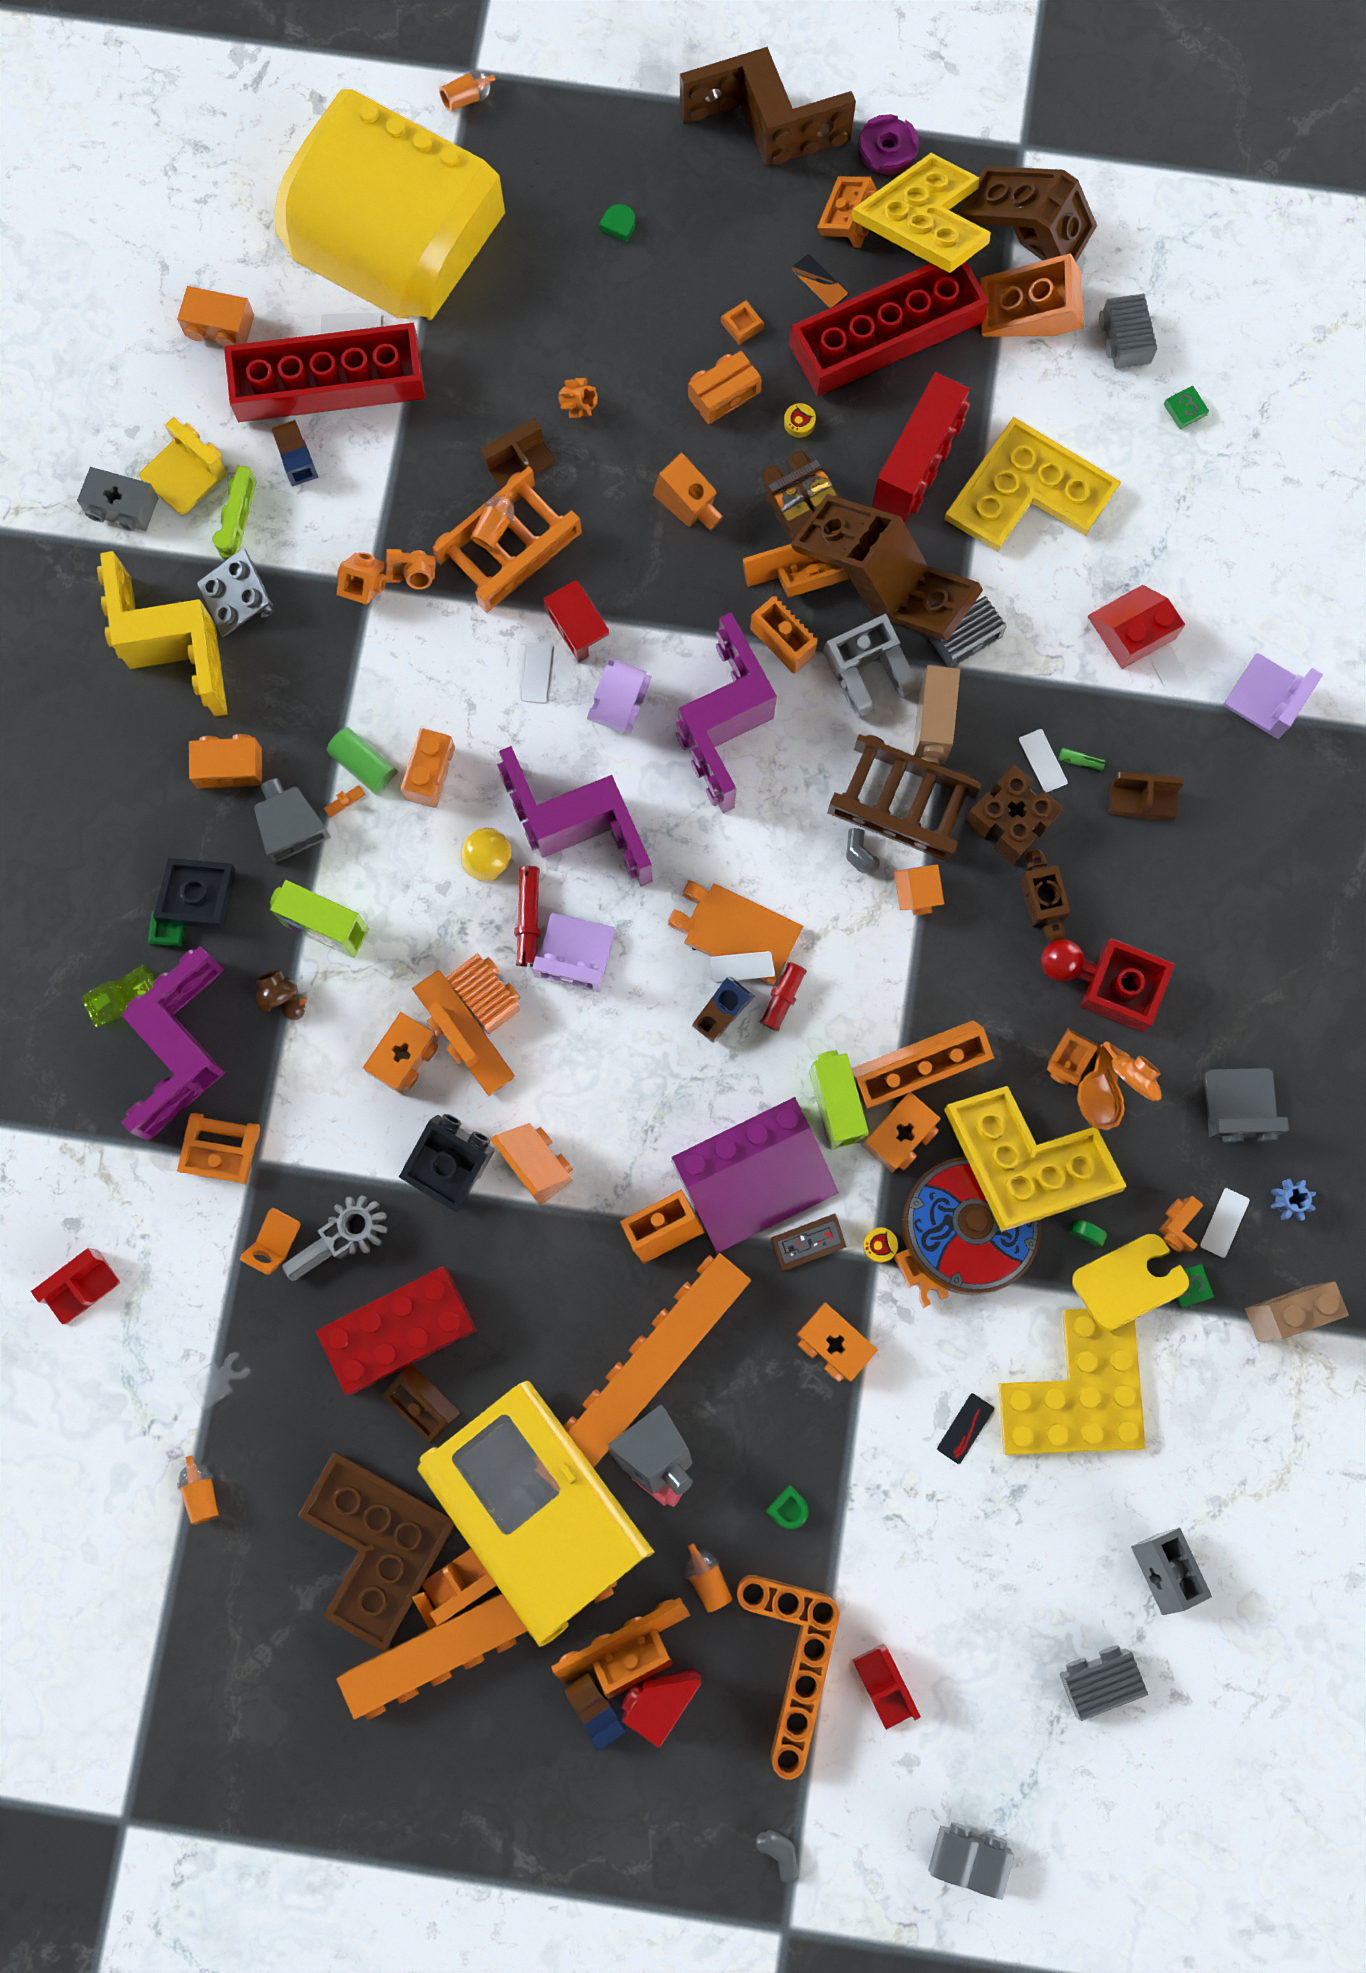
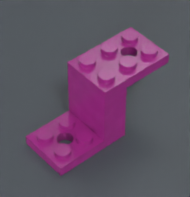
(726, 713)
(575, 817)
(178, 1049)

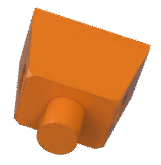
(687, 493)

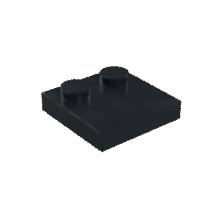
(194, 893)

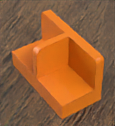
(457, 1585)

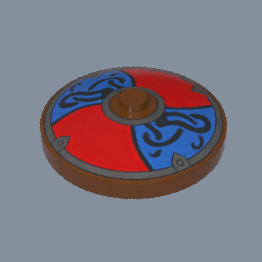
(957, 1236)

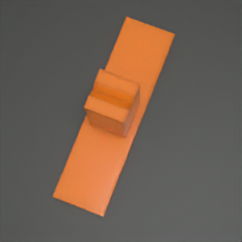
(344, 801)
(423, 1604)

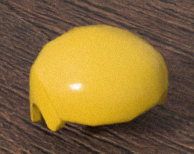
(486, 854)

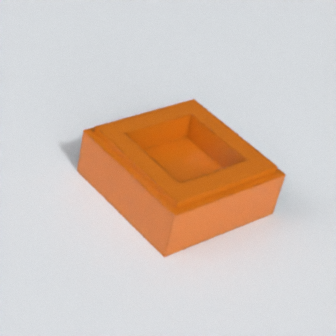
(742, 322)

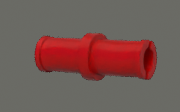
(783, 996)

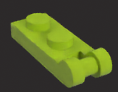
(235, 513)

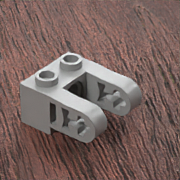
(860, 647)

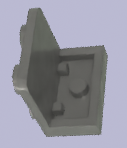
(1242, 1105)

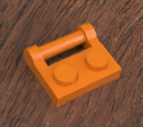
(215, 1159)

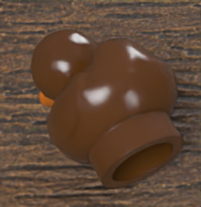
(278, 990)

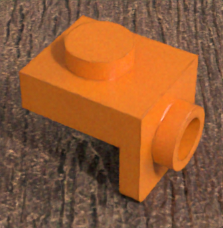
(1071, 1058)
(1180, 1214)

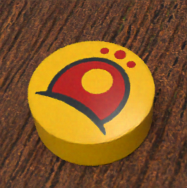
(799, 420)
(880, 1245)

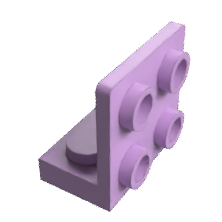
(1270, 695)
(574, 952)

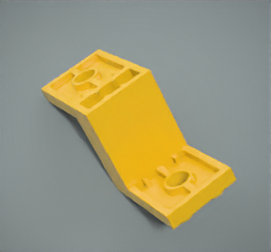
(161, 633)

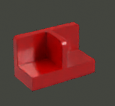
(575, 619)
(77, 1285)
(885, 1686)

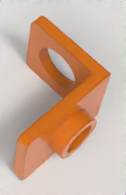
(272, 1242)

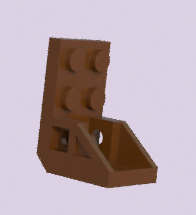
(1040, 205)

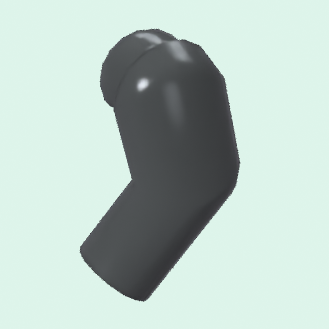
(858, 855)
(780, 1849)

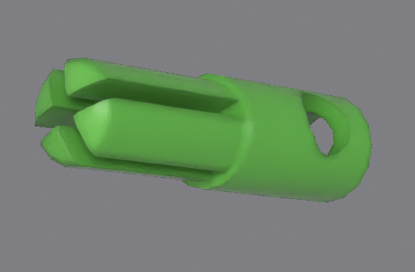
(1081, 759)

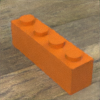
(922, 1063)

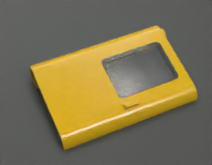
(531, 1527)

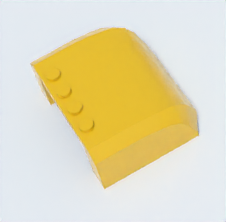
(386, 207)

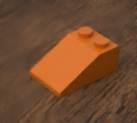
(1034, 299)
(533, 1161)

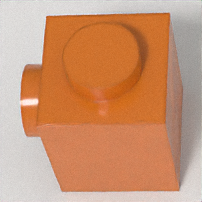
(919, 889)

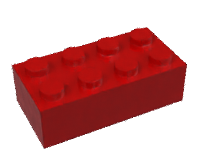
(922, 447)
(396, 1331)

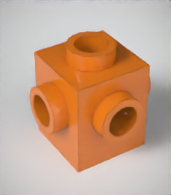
(361, 578)

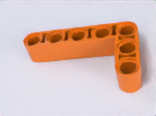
(801, 1665)

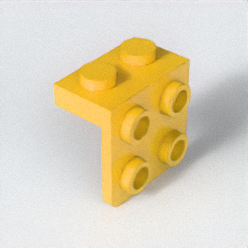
(184, 468)

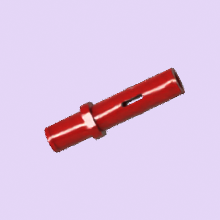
(527, 929)

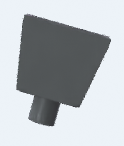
(287, 822)
(654, 1453)

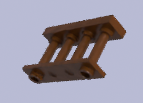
(878, 817)

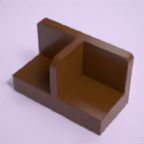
(516, 452)
(1144, 795)

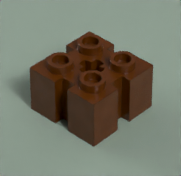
(1014, 834)

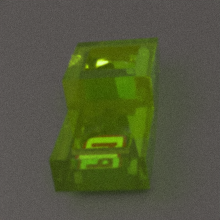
(112, 997)

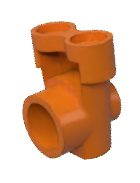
(414, 567)

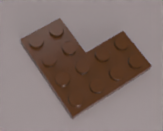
(395, 1543)

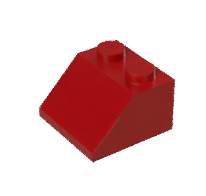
(1137, 624)
(659, 1703)

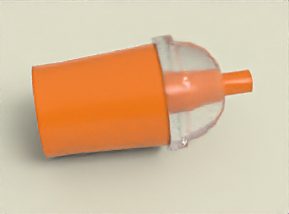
(466, 90)
(493, 521)
(197, 1492)
(707, 1579)

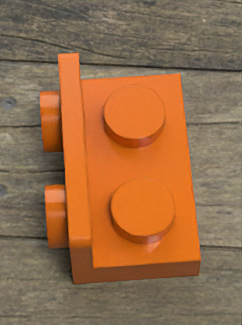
(837, 215)

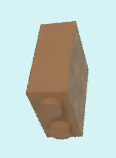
(936, 714)
(1296, 1311)

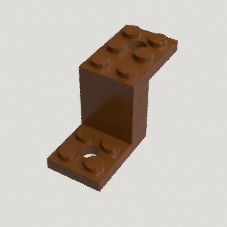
(756, 86)
(886, 566)

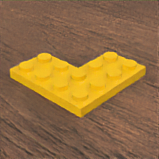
(917, 213)
(1027, 470)
(1025, 1178)
(1088, 1411)

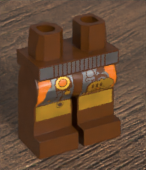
(796, 493)

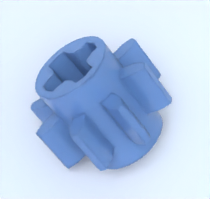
(1283, 1204)

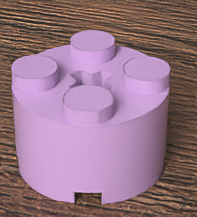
(617, 694)

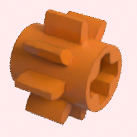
(578, 397)

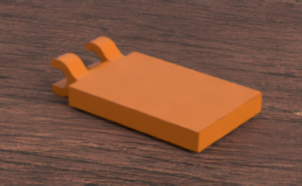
(734, 925)

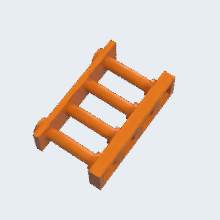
(514, 569)

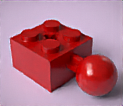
(1105, 995)

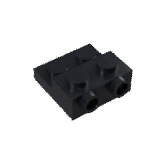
(447, 1161)

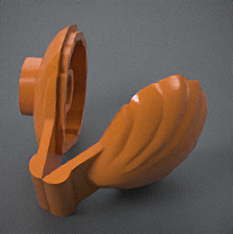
(1099, 1092)

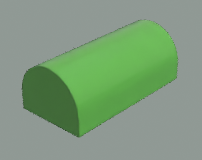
(361, 760)

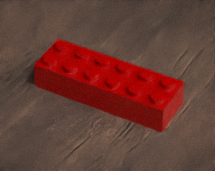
(886, 325)
(324, 372)

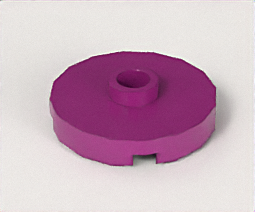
(891, 132)

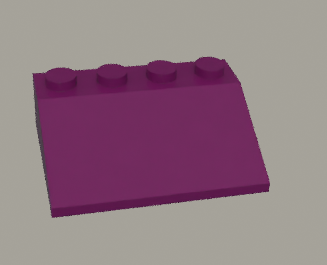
(755, 1175)

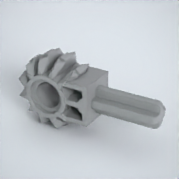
(338, 1238)

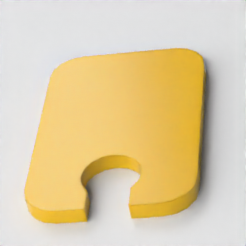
(1122, 1288)

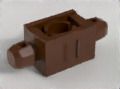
(1037, 874)

